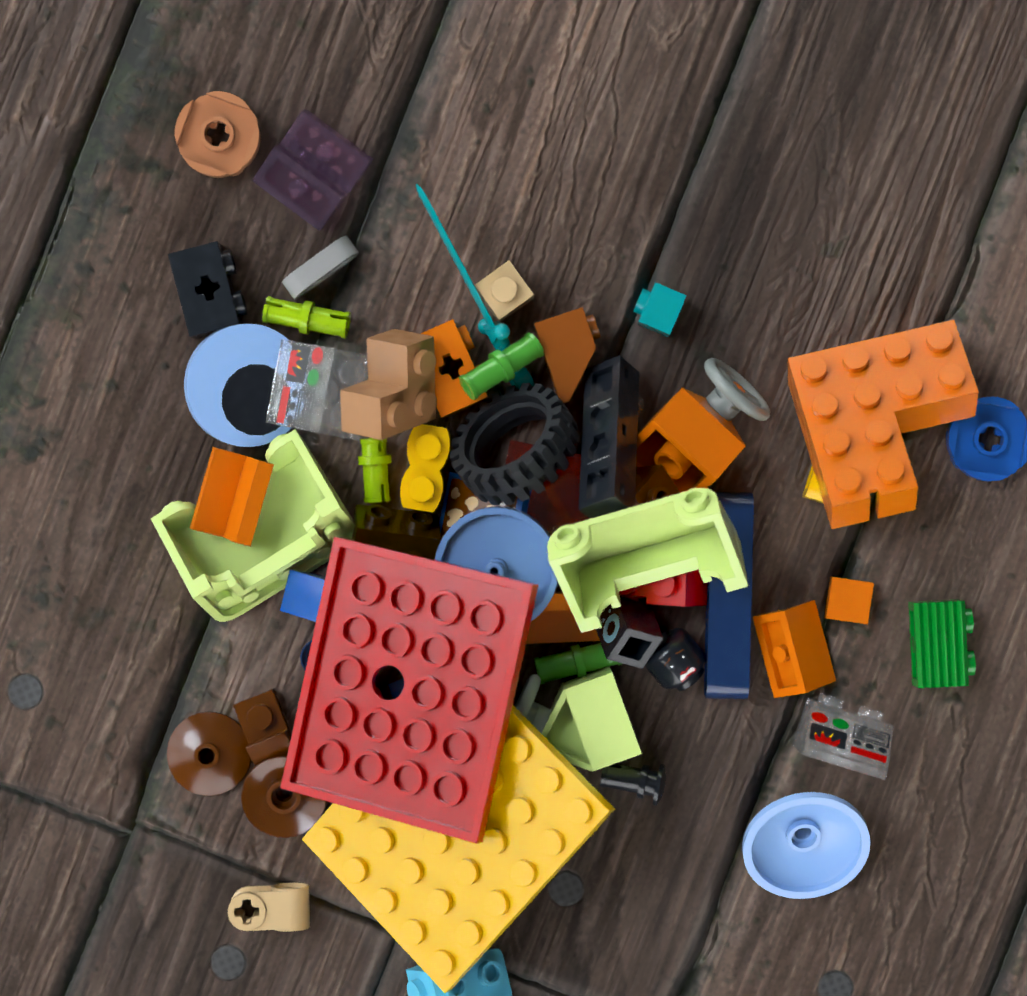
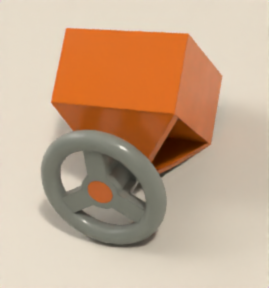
(695, 433)

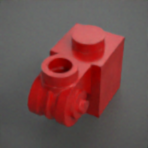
(678, 590)

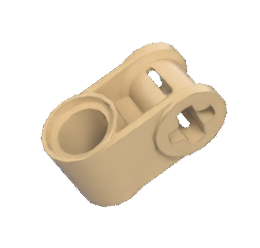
(280, 908)

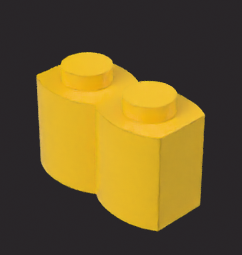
(423, 480)

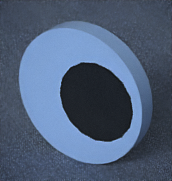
(232, 384)

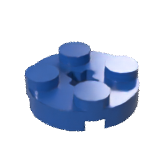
(1004, 459)

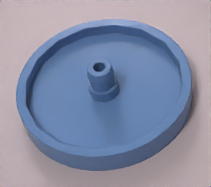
(502, 544)

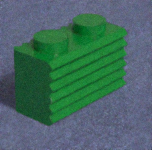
(940, 643)

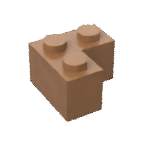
(397, 387)

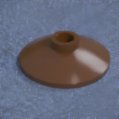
(227, 742)
(276, 814)

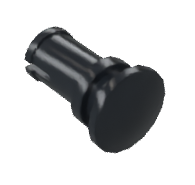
(635, 780)

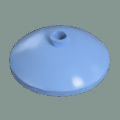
(810, 859)

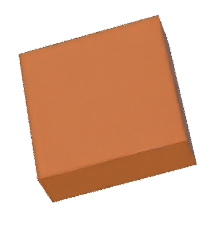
(849, 600)

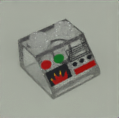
(309, 387)
(845, 737)

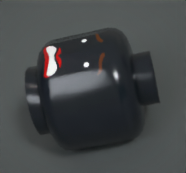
(676, 660)

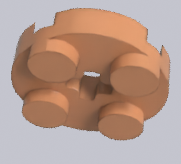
(208, 112)

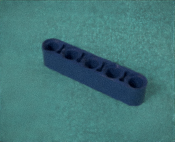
(730, 613)

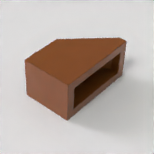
(567, 348)

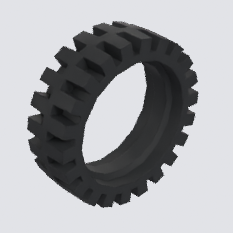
(531, 468)

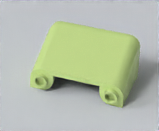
(292, 533)
(644, 546)

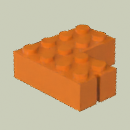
(859, 403)

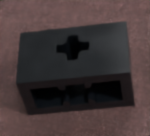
(190, 272)

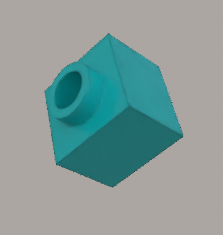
(659, 308)

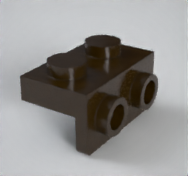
(396, 529)

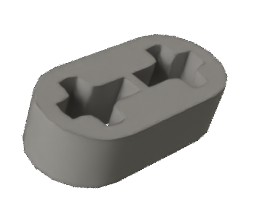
(320, 267)

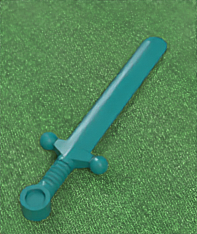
(496, 331)

